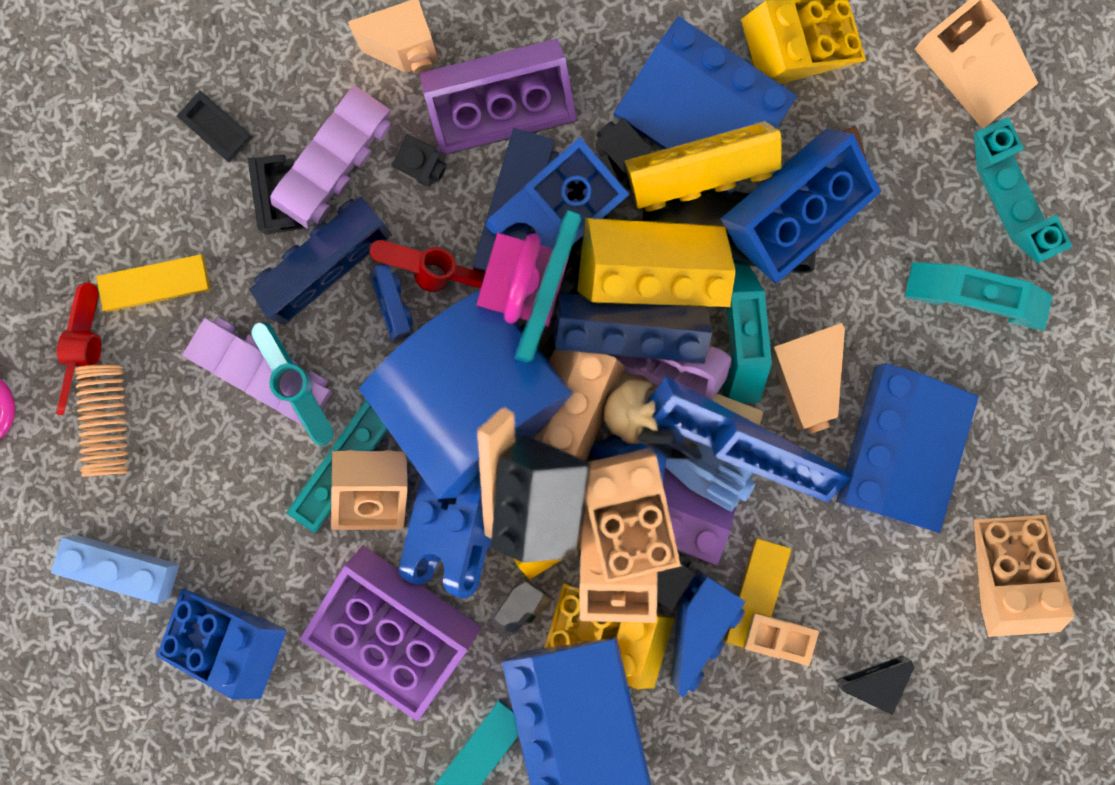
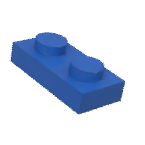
(386, 288)

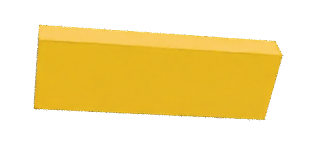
(153, 283)
(759, 585)

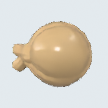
(626, 412)

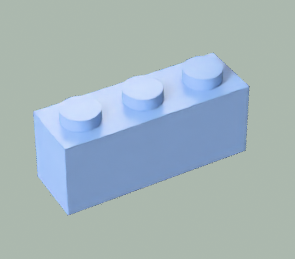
(115, 568)

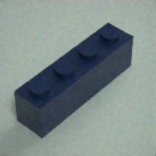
(524, 159)
(633, 329)

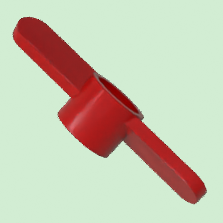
(415, 261)
(76, 344)

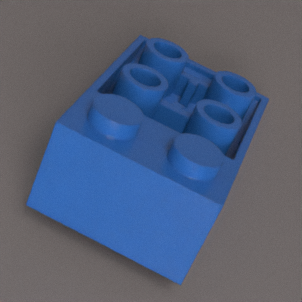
(701, 622)
(221, 645)

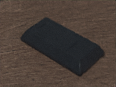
(214, 126)
(670, 444)

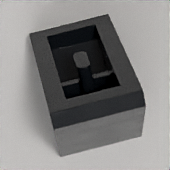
(879, 684)

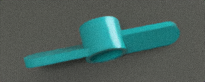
(302, 403)

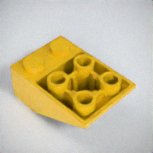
(802, 38)
(640, 643)

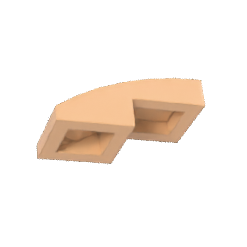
(781, 639)

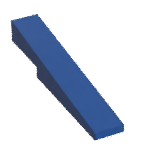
(744, 442)

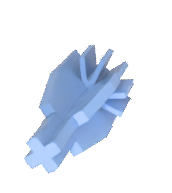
(713, 478)

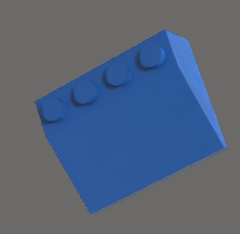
(698, 91)
(908, 447)
(576, 715)

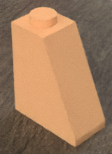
(812, 376)

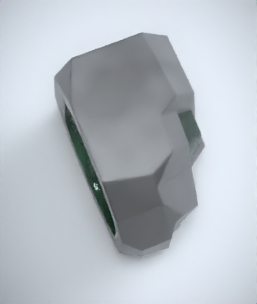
(521, 606)

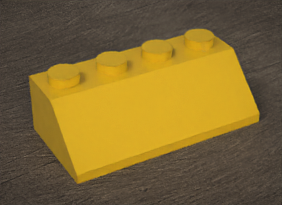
(704, 165)
(656, 263)

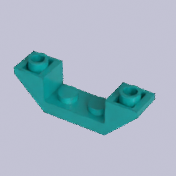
(1012, 196)
(980, 290)
(747, 339)

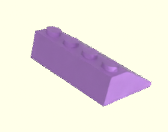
(389, 633)

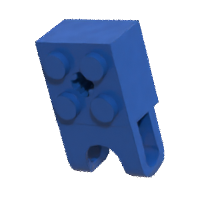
(544, 198)
(446, 532)

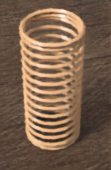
(97, 469)

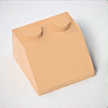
(397, 37)
(368, 490)

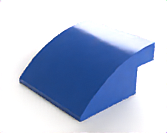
(451, 382)

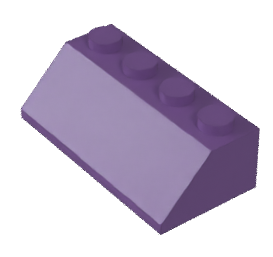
(499, 92)
(697, 522)

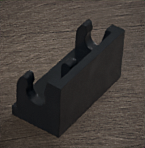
(265, 176)

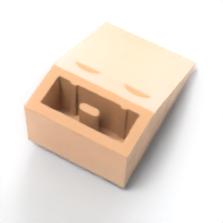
(978, 60)
(630, 516)
(1020, 577)
(613, 602)

